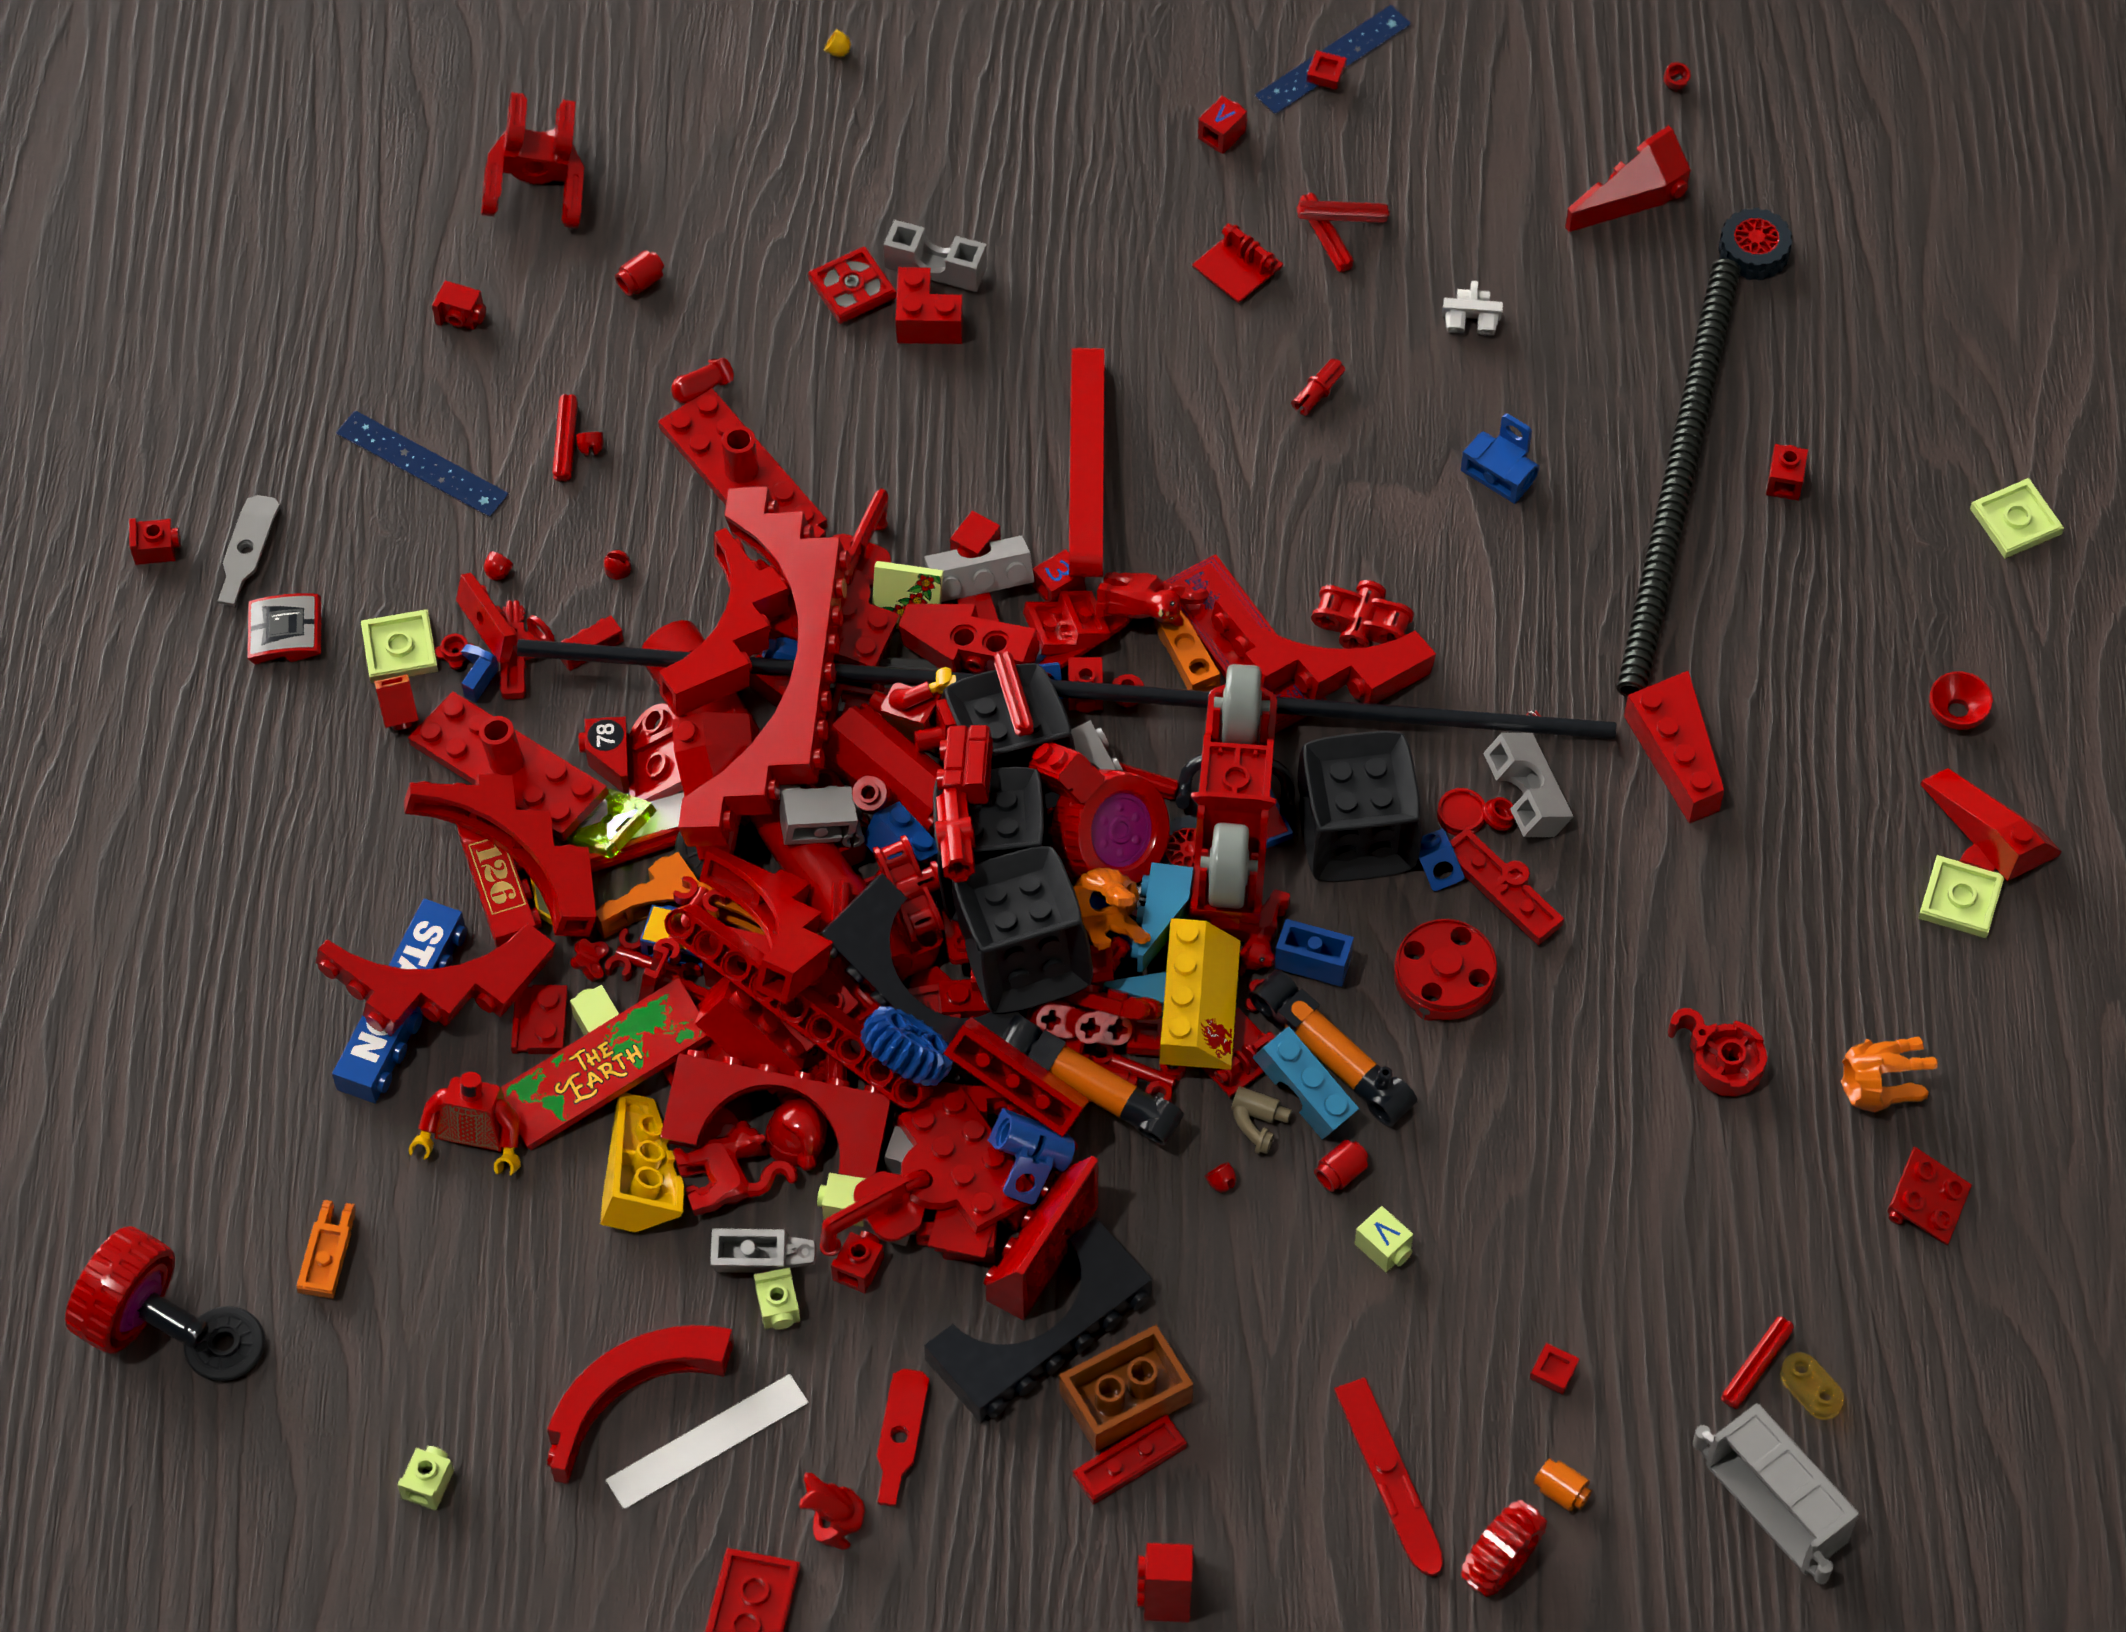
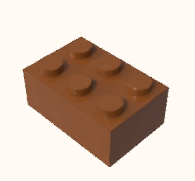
(1125, 1388)

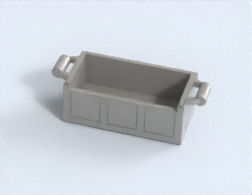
(1780, 1489)

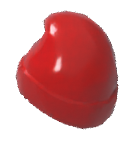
(796, 1133)

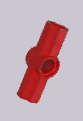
(955, 835)

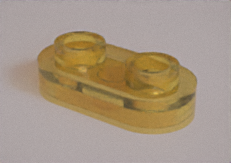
(1810, 1384)

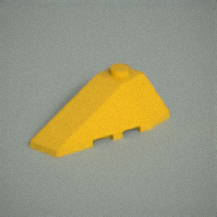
(640, 1171)

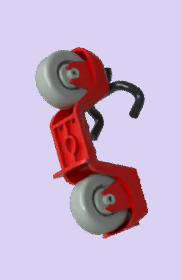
(1234, 799)

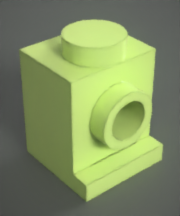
(774, 1286)
(426, 1488)

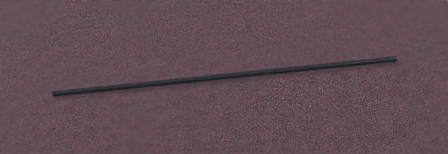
(1106, 692)

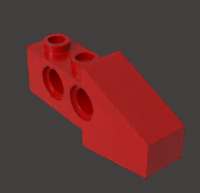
(942, 630)

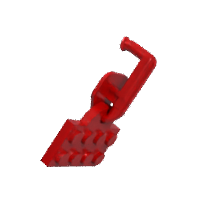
(865, 626)
(951, 1155)

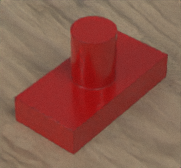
(931, 737)

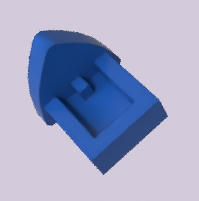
(481, 673)

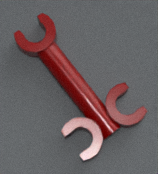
(697, 895)
(632, 954)
(1160, 1080)

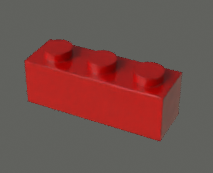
(604, 632)

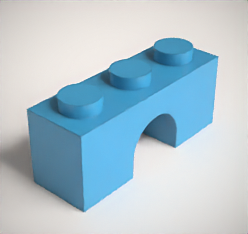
(1322, 1098)

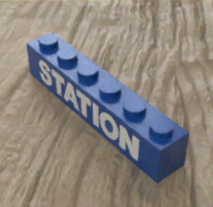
(372, 1055)

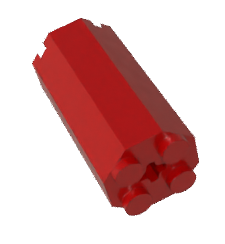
(871, 746)

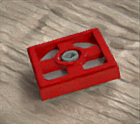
(852, 284)

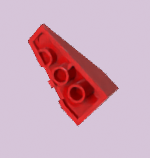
(1644, 183)
(2002, 834)

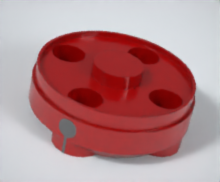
(1445, 969)

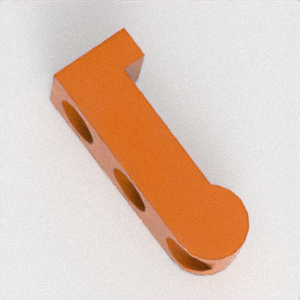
(1189, 655)

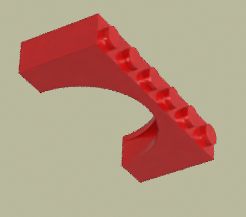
(707, 1085)

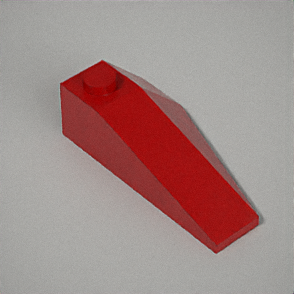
(706, 747)

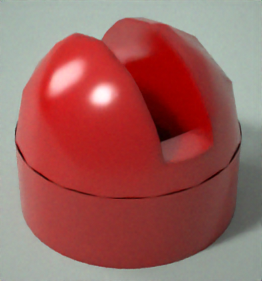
(1672, 72)
(590, 440)
(497, 566)
(615, 567)
(1222, 1177)

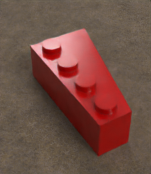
(1677, 743)

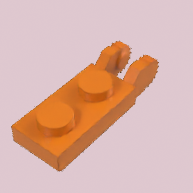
(326, 1252)

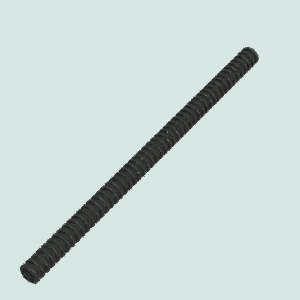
(1678, 478)

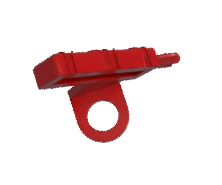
(513, 671)

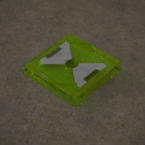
(612, 823)

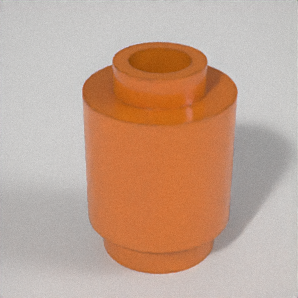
(1563, 1485)

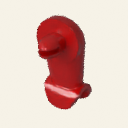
(701, 380)

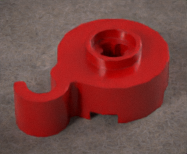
(1714, 1044)

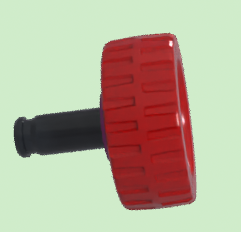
(1117, 828)
(125, 1291)

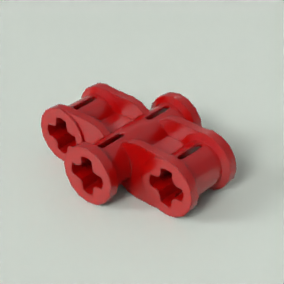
(1358, 619)
(905, 875)
(1086, 1024)

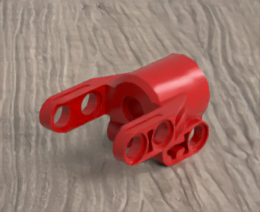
(536, 159)

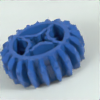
(906, 1046)

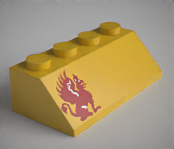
(1199, 995)

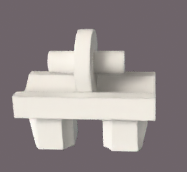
(1472, 305)

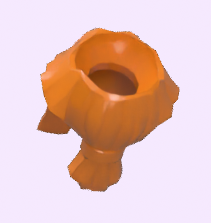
(1122, 900)
(1864, 1073)

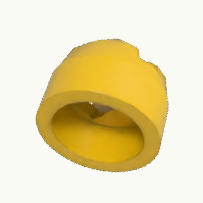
(838, 44)

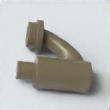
(1262, 1107)

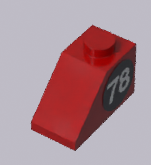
(607, 749)

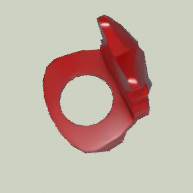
(836, 1505)

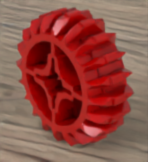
(1503, 1548)

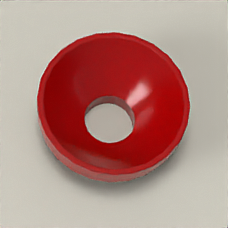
(1965, 690)

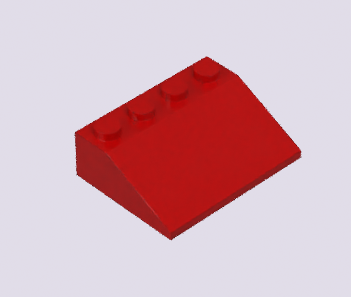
(1043, 1242)

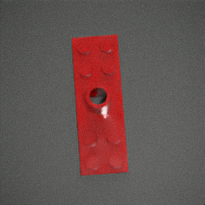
(730, 455)
(478, 743)

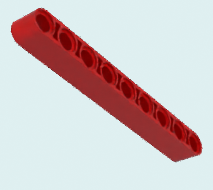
(1086, 463)
(815, 1006)

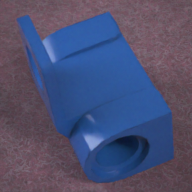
(1503, 460)
(1036, 1150)

